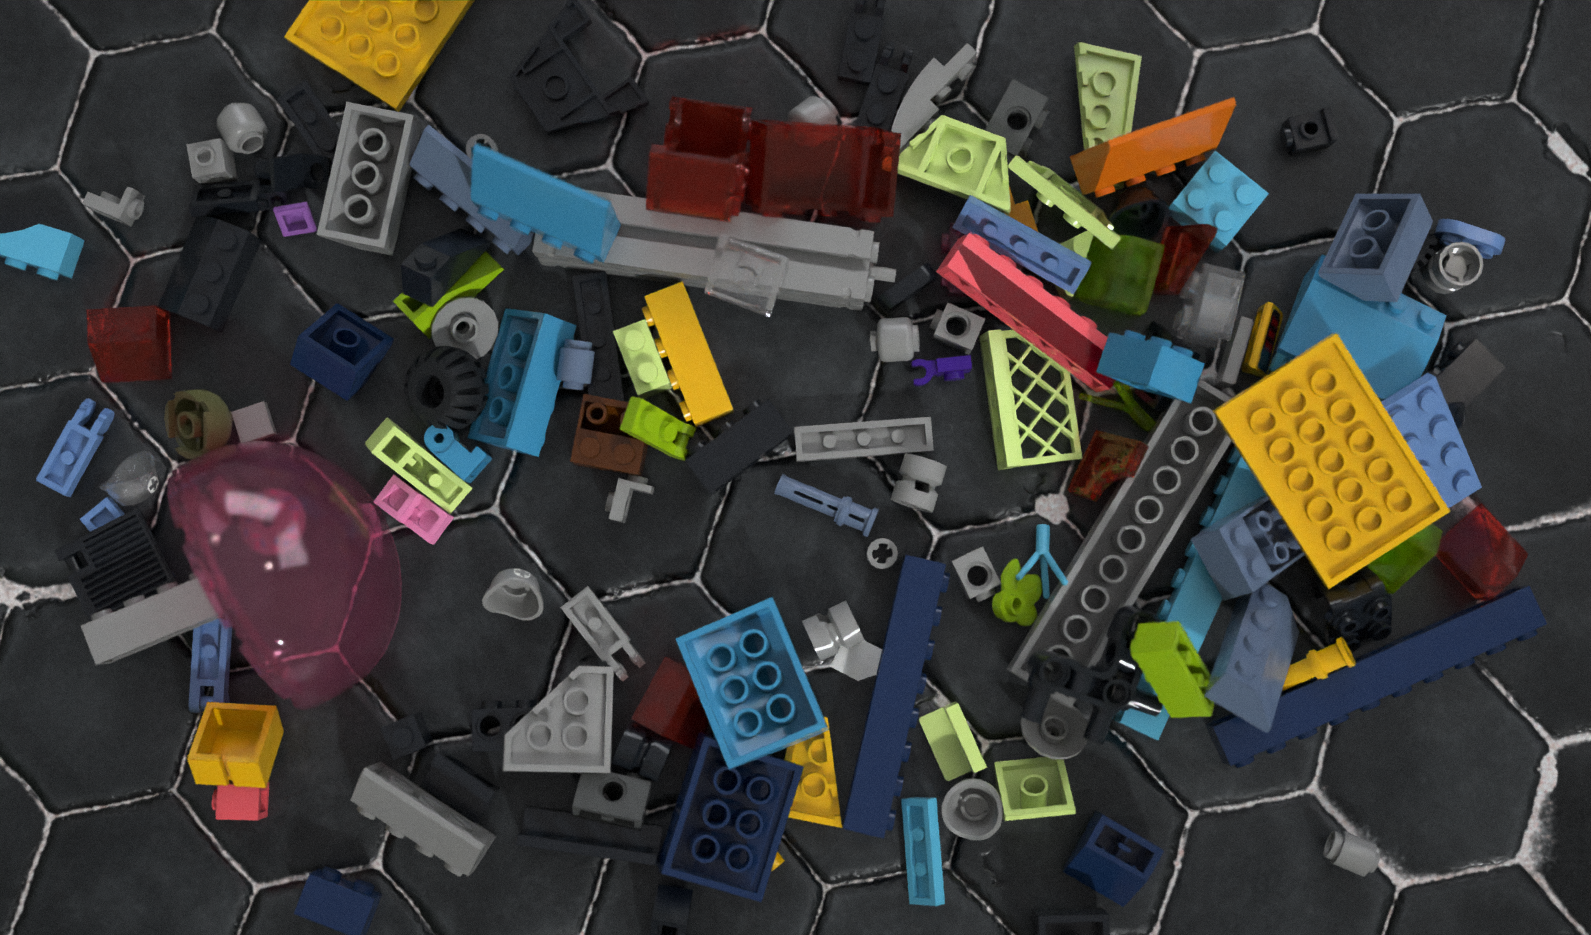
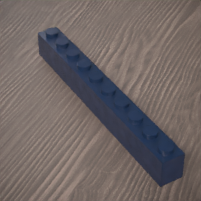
(1383, 672)

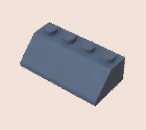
(450, 172)
(1255, 657)

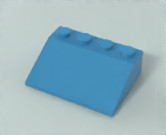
(542, 205)
(1384, 338)
(752, 684)

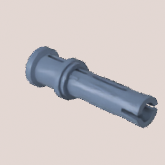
(846, 507)

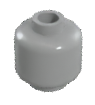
(814, 111)
(242, 128)
(895, 339)

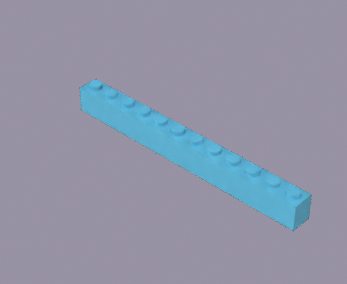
(1194, 592)

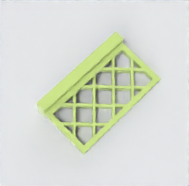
(1003, 407)

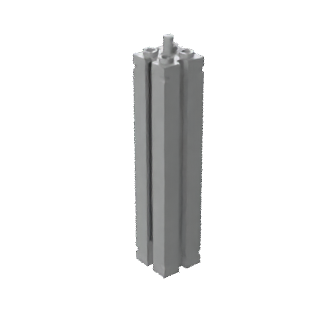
(825, 261)

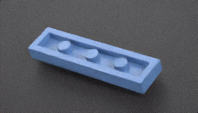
(1023, 244)

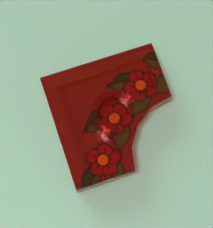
(1104, 462)

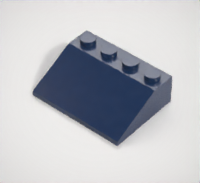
(729, 820)

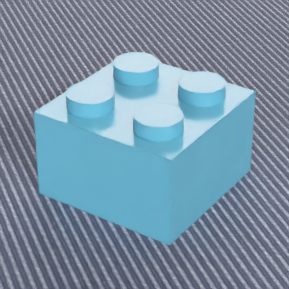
(1218, 197)

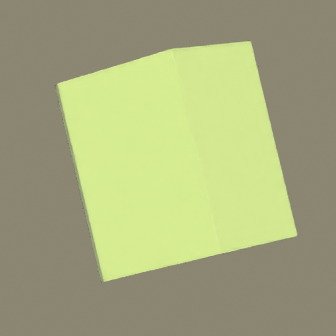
(1033, 788)

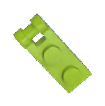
(657, 428)

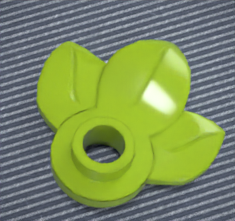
(1017, 597)

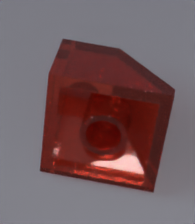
(1481, 554)

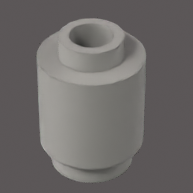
(1351, 853)

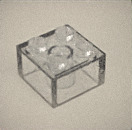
(1209, 306)

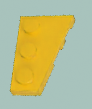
(817, 790)

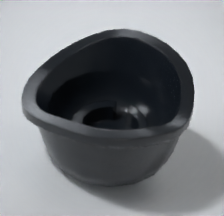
(1139, 213)

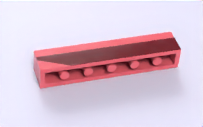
(1027, 308)

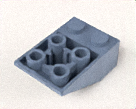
(1247, 548)

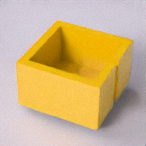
(235, 744)

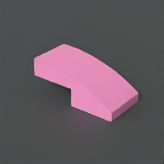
(413, 509)

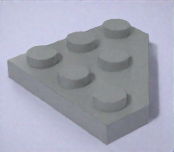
(567, 728)

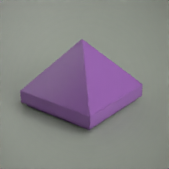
(295, 219)

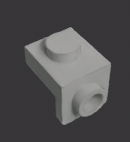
(619, 501)

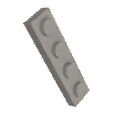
(863, 439)

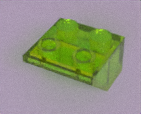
(1121, 276)

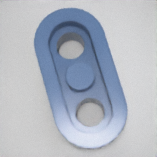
(1485, 241)

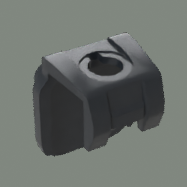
(1356, 613)

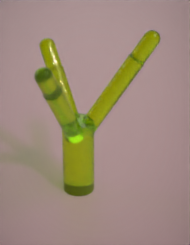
(1130, 405)

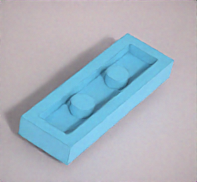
(923, 851)

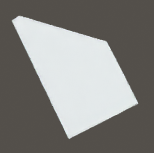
(858, 661)

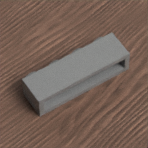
(147, 621)

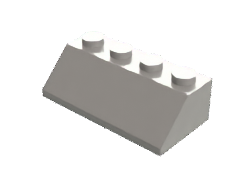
(369, 178)
(422, 818)

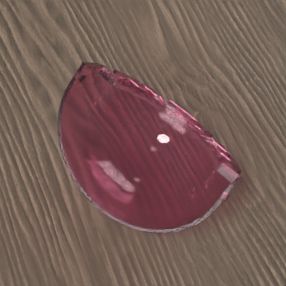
(291, 563)

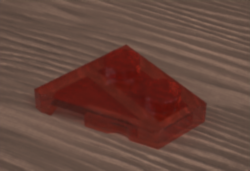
(1181, 255)

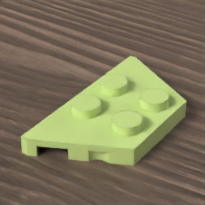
(960, 162)
(1077, 208)

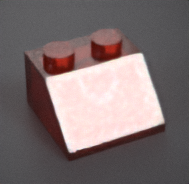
(130, 343)
(672, 705)

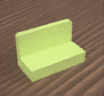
(952, 741)

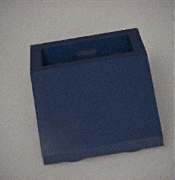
(1112, 859)

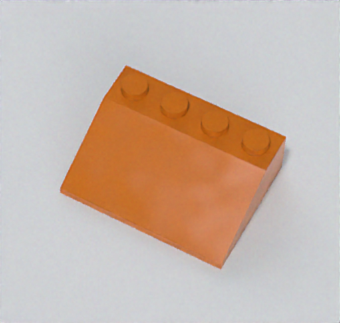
(1152, 149)

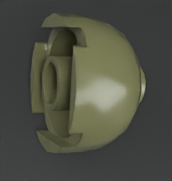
(197, 422)

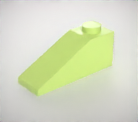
(417, 465)

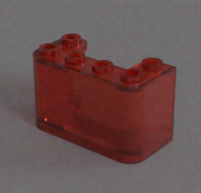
(701, 162)
(822, 169)

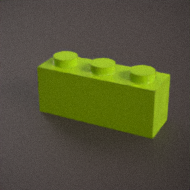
(1172, 668)

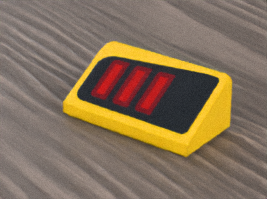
(1262, 340)

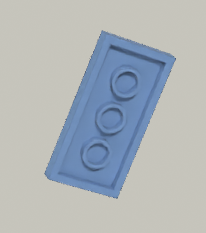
(1433, 437)

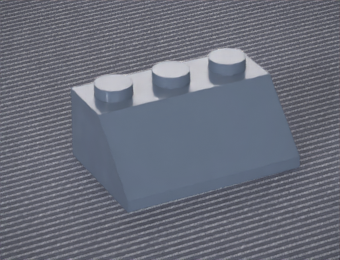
(1377, 245)

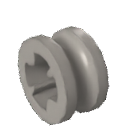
(477, 139)
(889, 560)

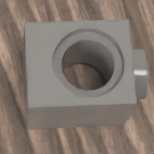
(212, 162)
(972, 327)
(975, 558)

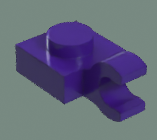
(951, 368)

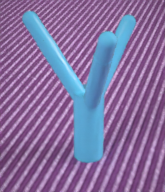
(1042, 554)

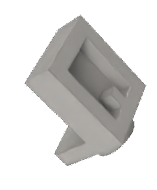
(121, 210)

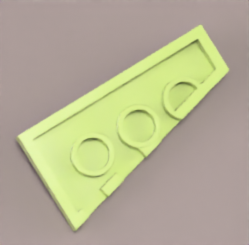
(1106, 93)

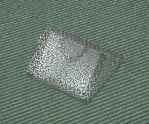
(746, 275)

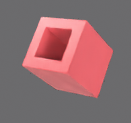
(240, 802)

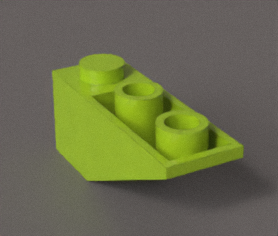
(468, 285)

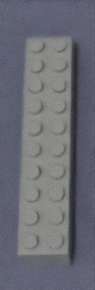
(1129, 534)

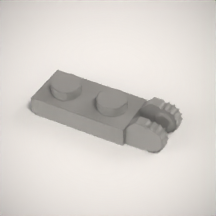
(601, 630)

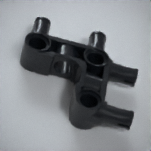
(1092, 682)

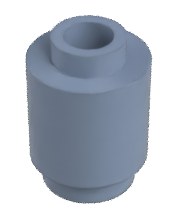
(575, 364)

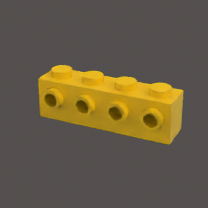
(688, 353)

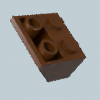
(602, 443)

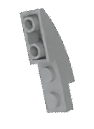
(931, 86)

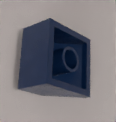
(340, 351)

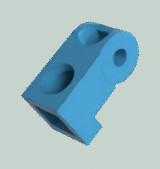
(449, 449)

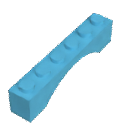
(42, 247)

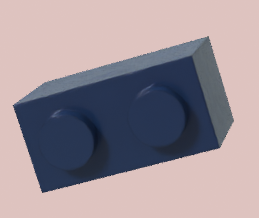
(338, 902)

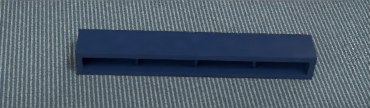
(894, 696)

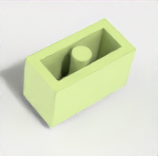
(642, 359)

